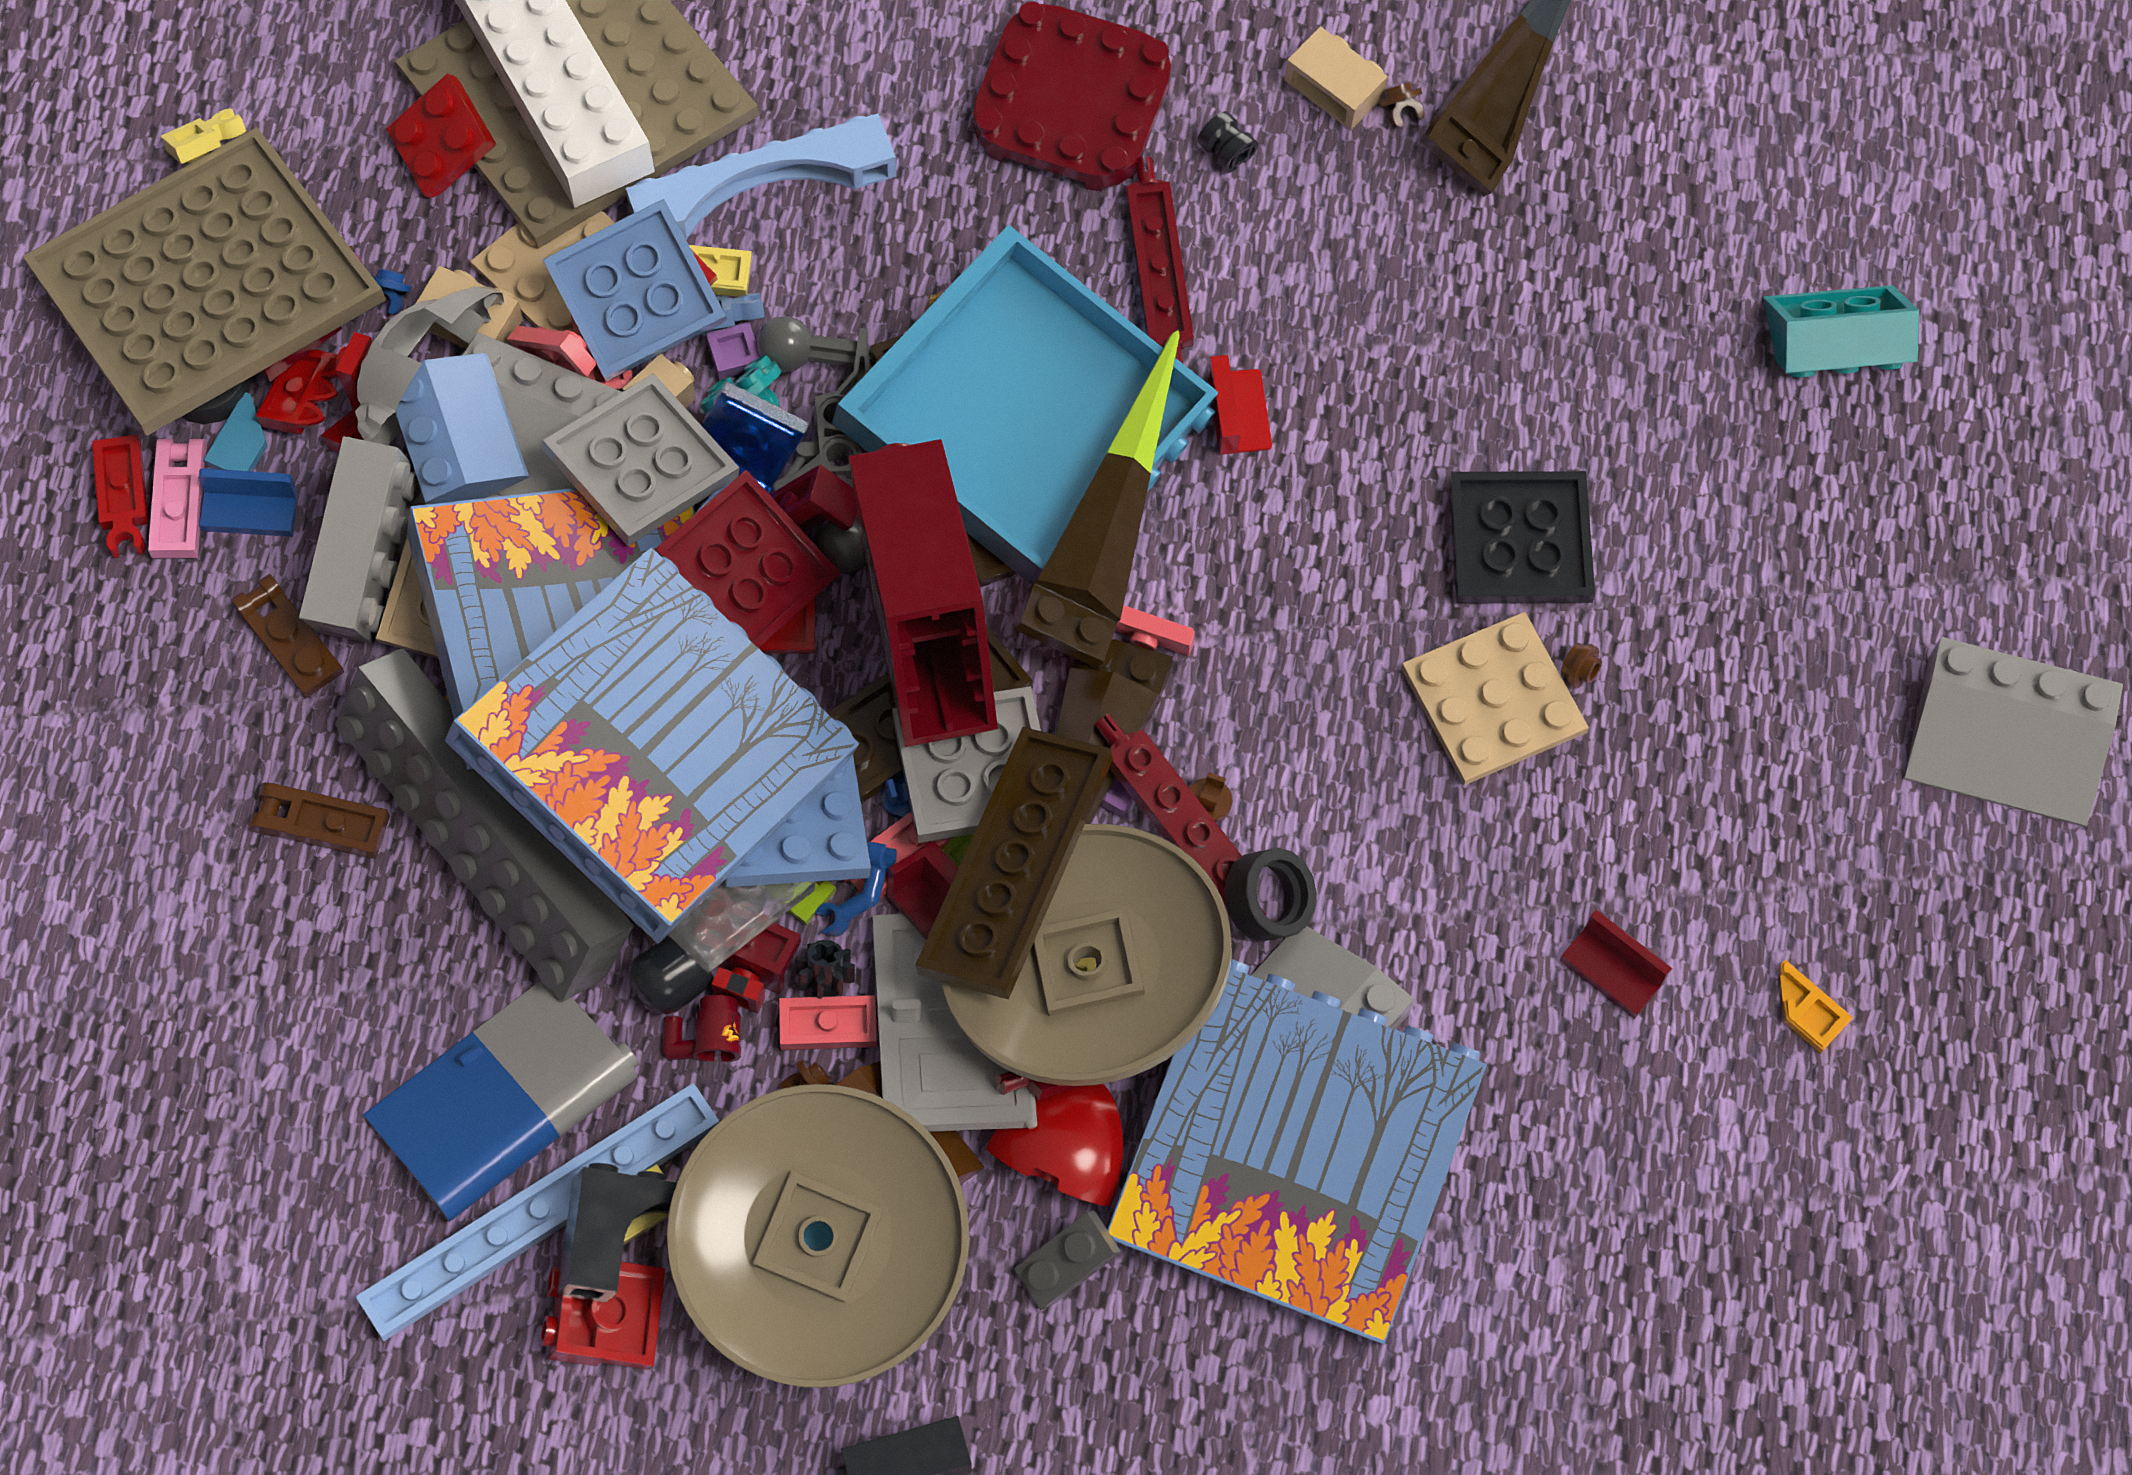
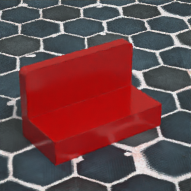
(1239, 407)

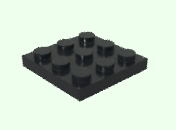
(1521, 537)

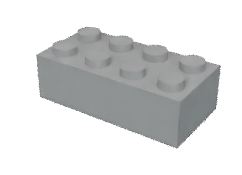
(359, 540)

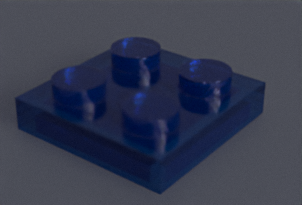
(754, 433)

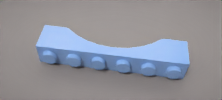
(843, 154)

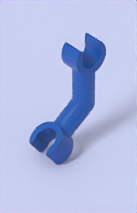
(880, 860)

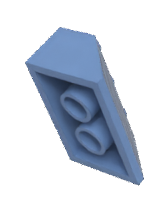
(459, 430)

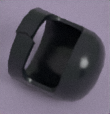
(667, 977)

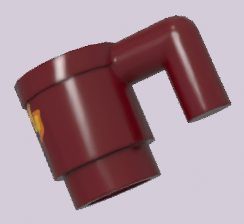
(715, 1030)

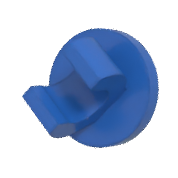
(391, 284)
(895, 798)

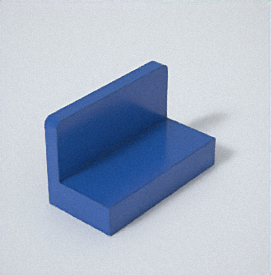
(248, 502)

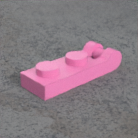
(176, 499)

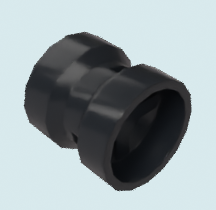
(1227, 141)

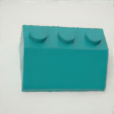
(1842, 330)

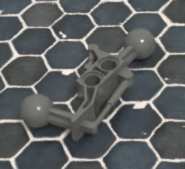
(791, 346)

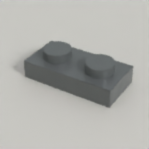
(1067, 1260)

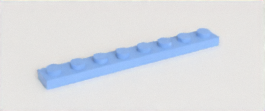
(530, 1215)

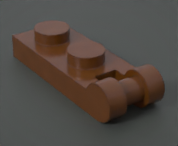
(288, 637)
(320, 820)

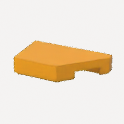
(1809, 1009)

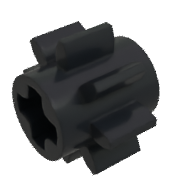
(825, 969)

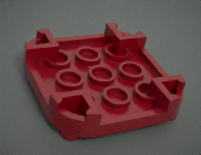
(1072, 95)

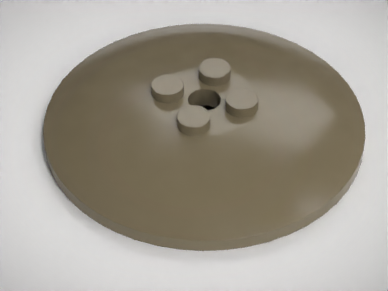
(1159, 974)
(831, 1161)

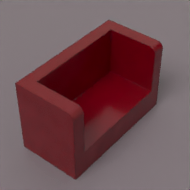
(817, 498)
(921, 885)

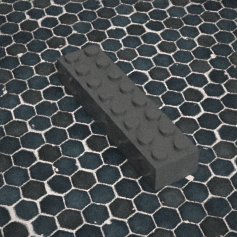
(514, 871)

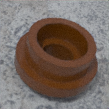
(1581, 664)

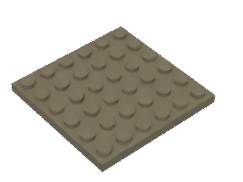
(657, 63)
(203, 280)

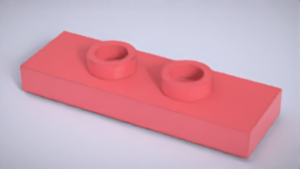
(1152, 631)

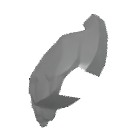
(389, 371)

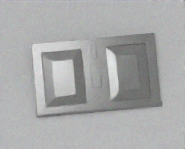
(924, 1054)

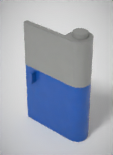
(501, 1097)

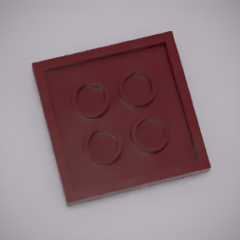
(749, 559)

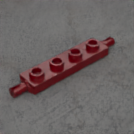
(1158, 258)
(1168, 801)

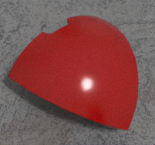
(1072, 1145)

